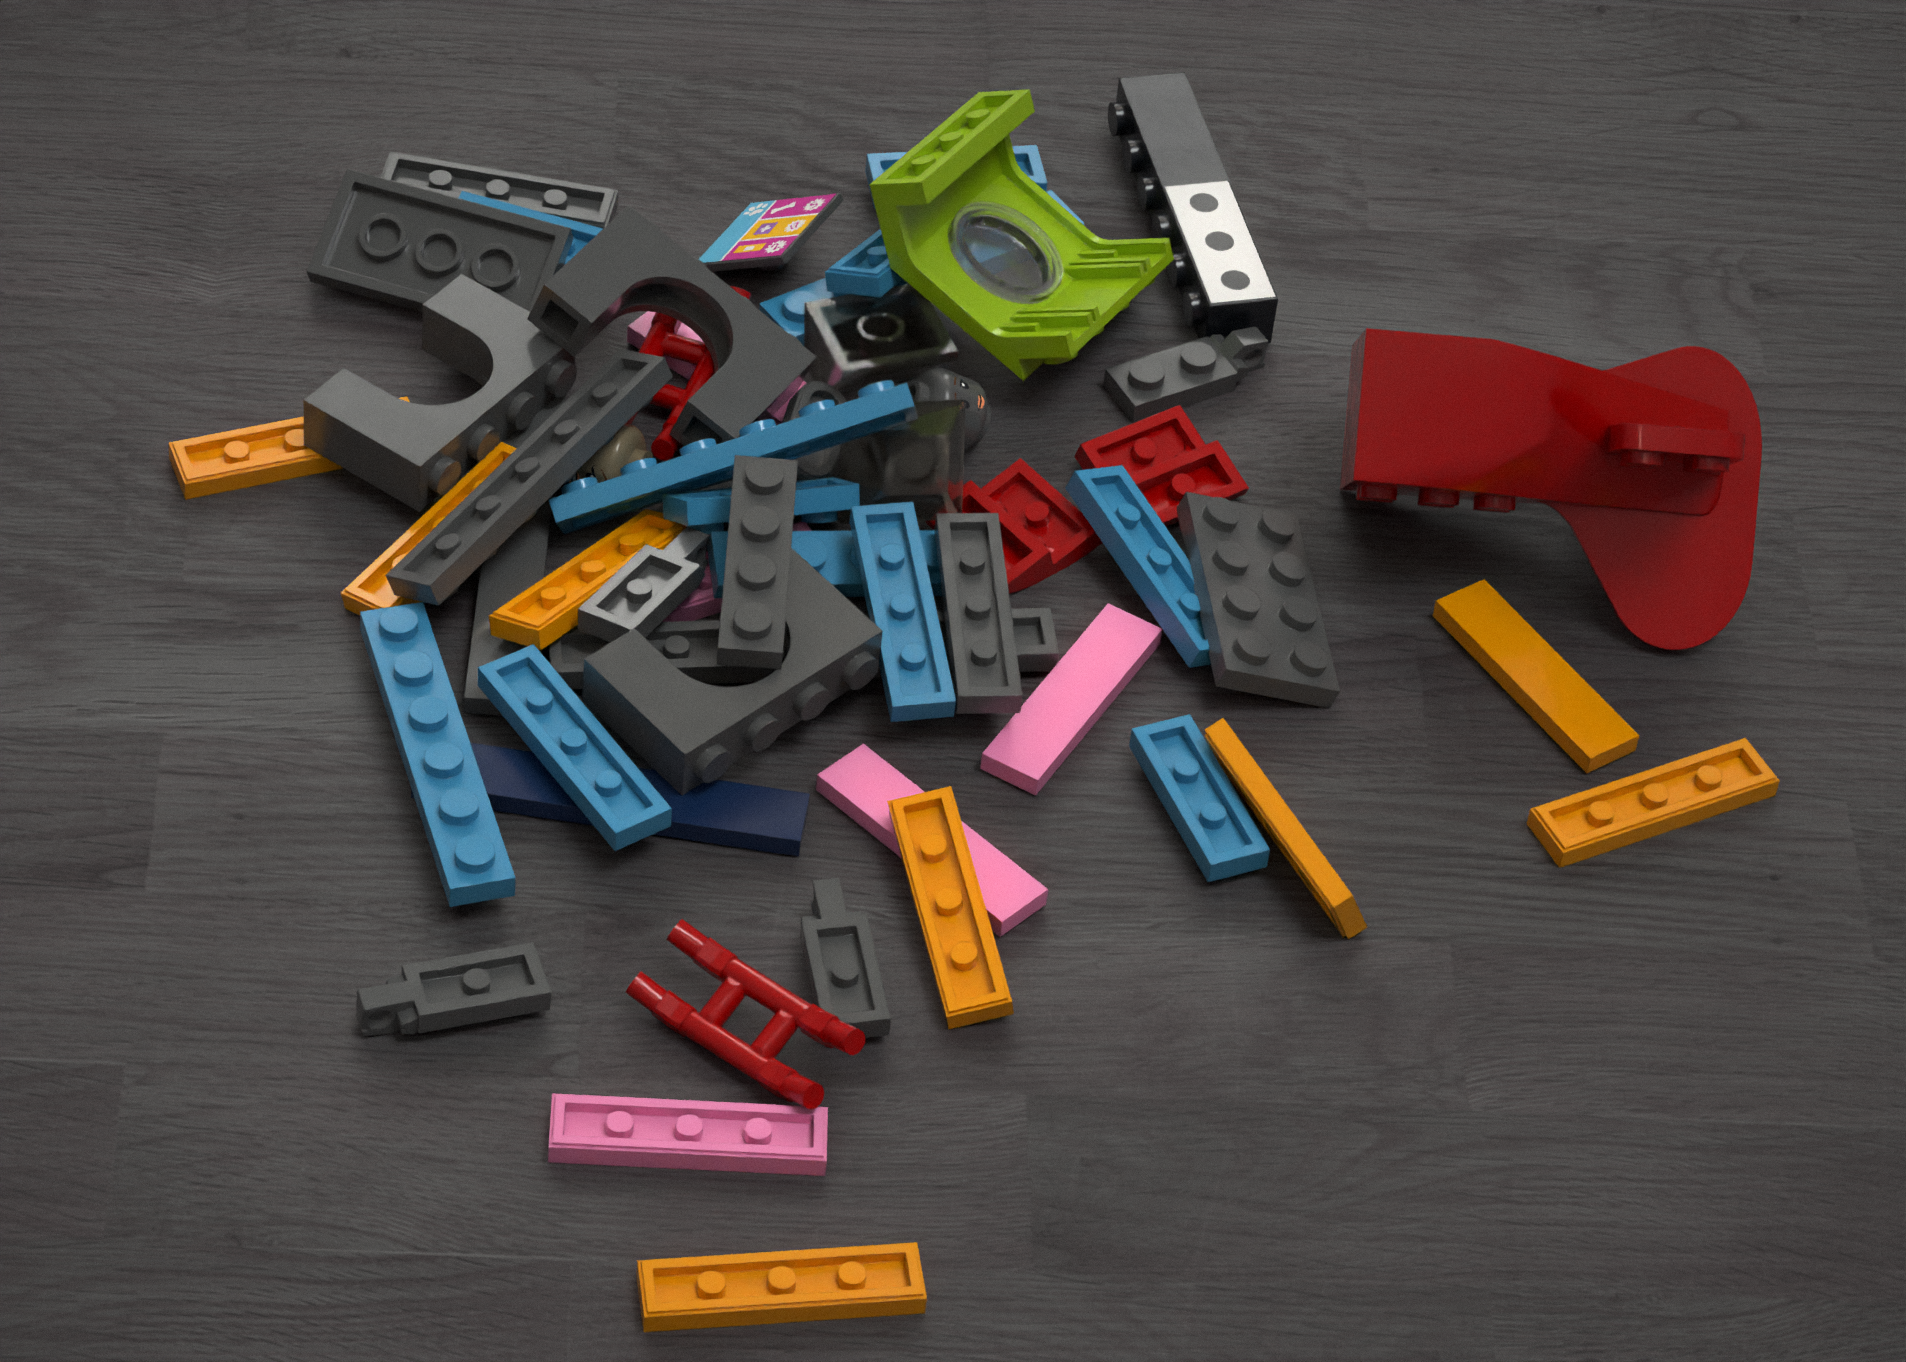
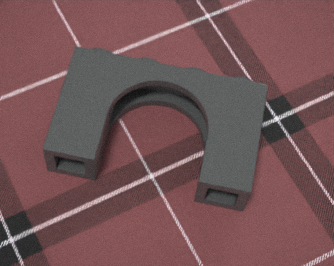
(642, 269)
(426, 448)
(701, 729)

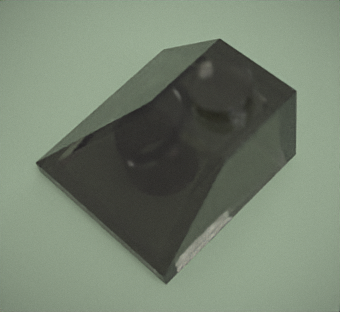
(911, 462)

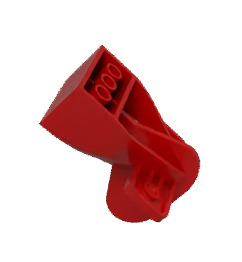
(1637, 458)

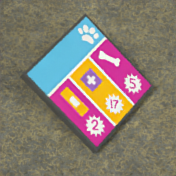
(769, 232)

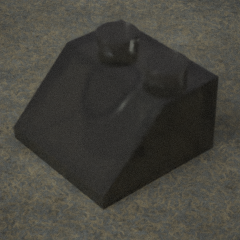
(875, 338)

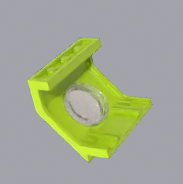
(998, 246)

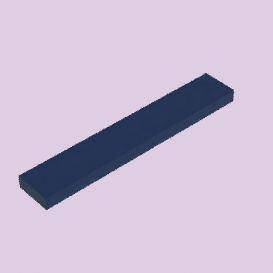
(709, 813)

